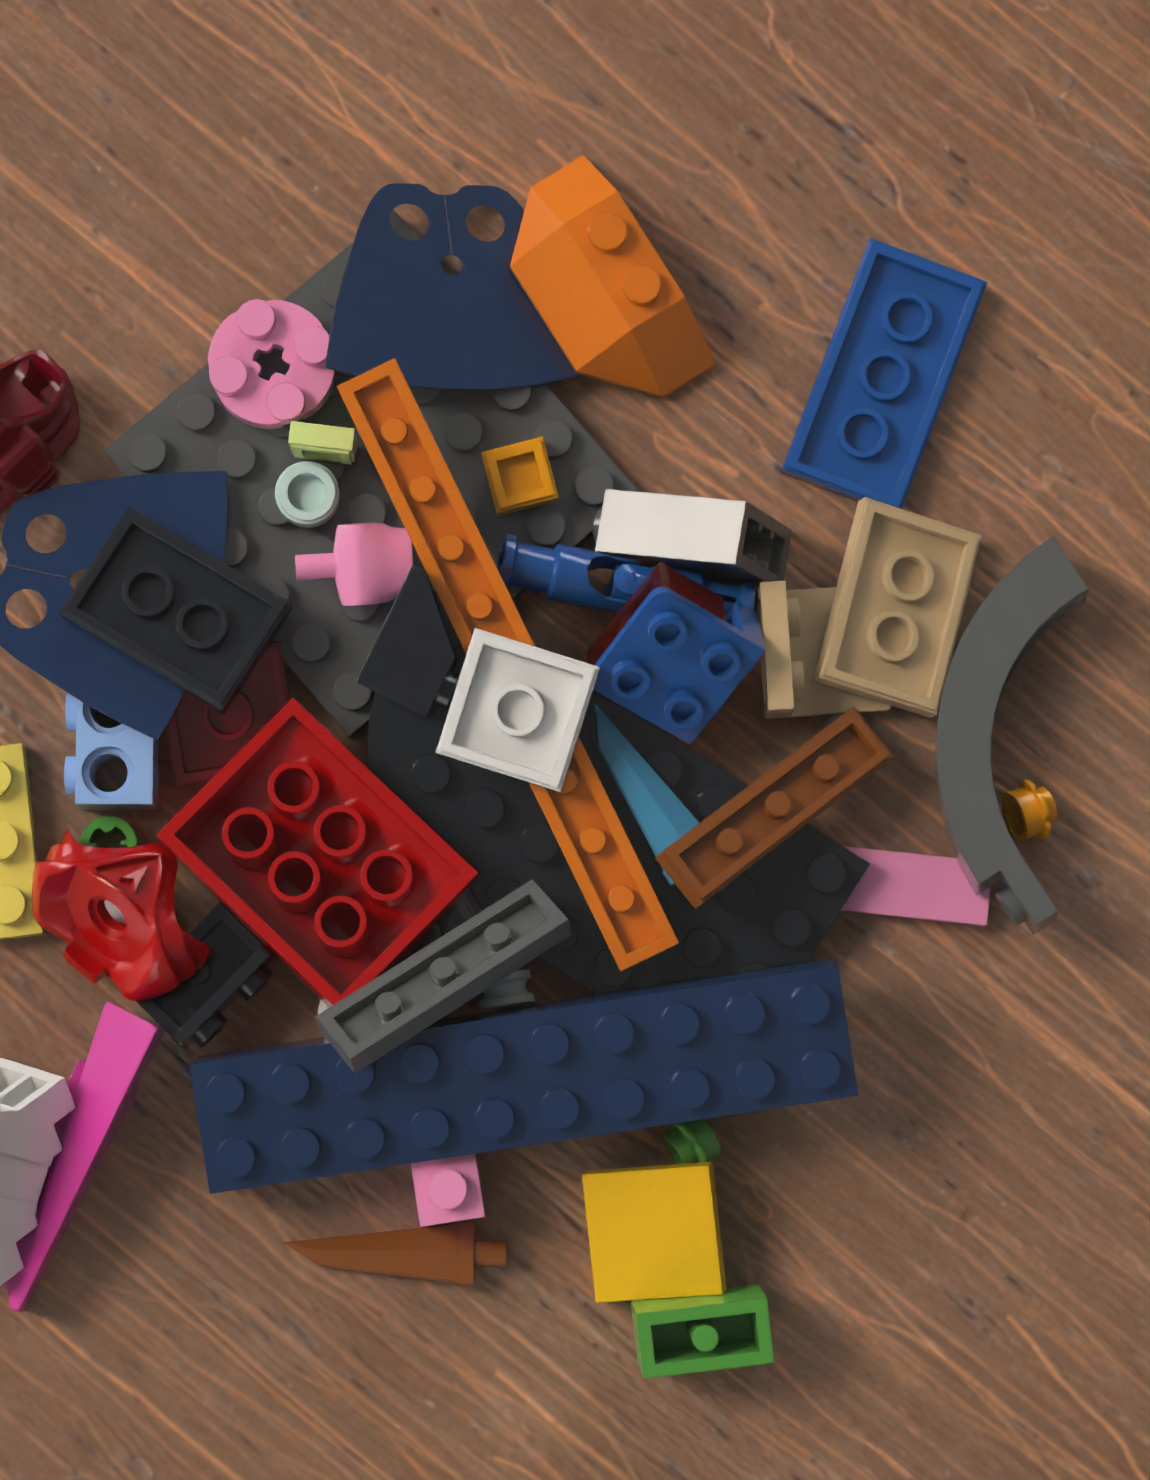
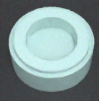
(307, 494)

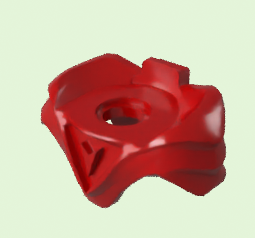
(117, 915)

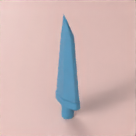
(652, 802)

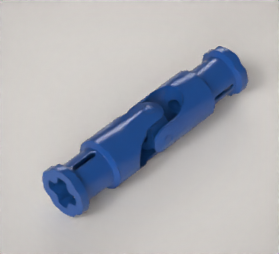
(565, 580)

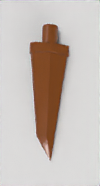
(425, 1253)

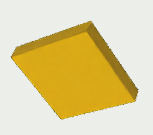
(654, 1232)

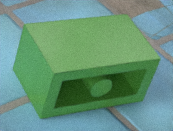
(702, 1332)

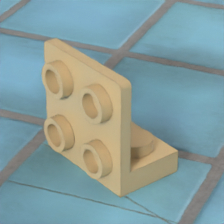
(793, 636)

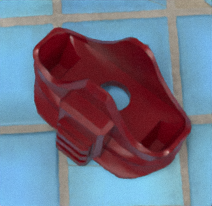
(35, 424)

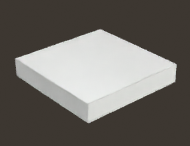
(518, 710)

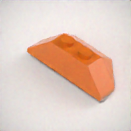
(605, 286)

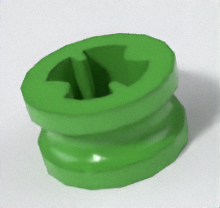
(109, 825)

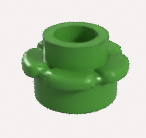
(691, 1142)

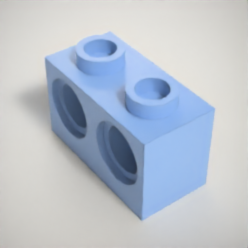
(99, 744)

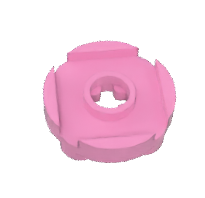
(259, 329)

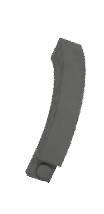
(1001, 633)

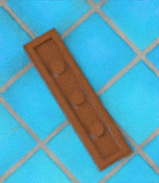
(774, 807)

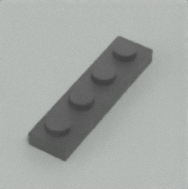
(443, 976)

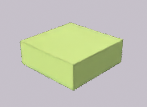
(323, 442)

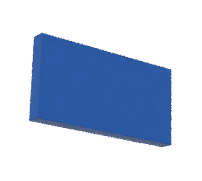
(884, 376)

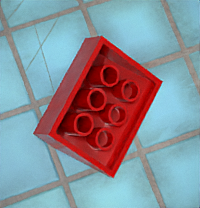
(317, 856)

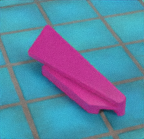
(102, 1095)

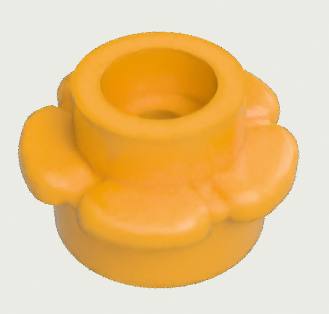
(1029, 811)

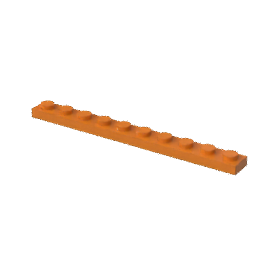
(479, 599)

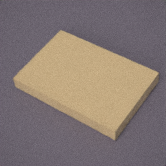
(897, 607)

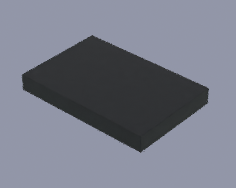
(176, 610)

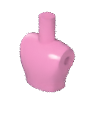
(366, 563)

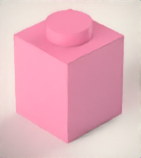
(448, 1190)

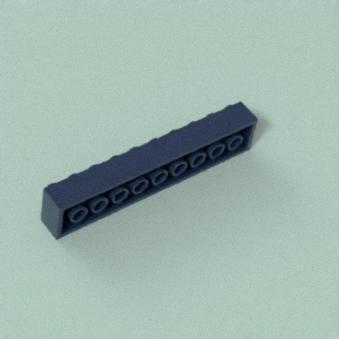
(527, 1077)

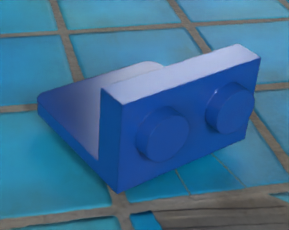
(679, 661)

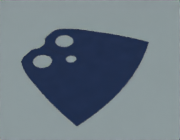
(439, 326)
(97, 675)

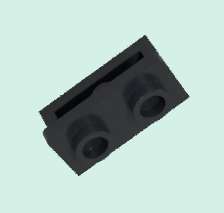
(233, 968)

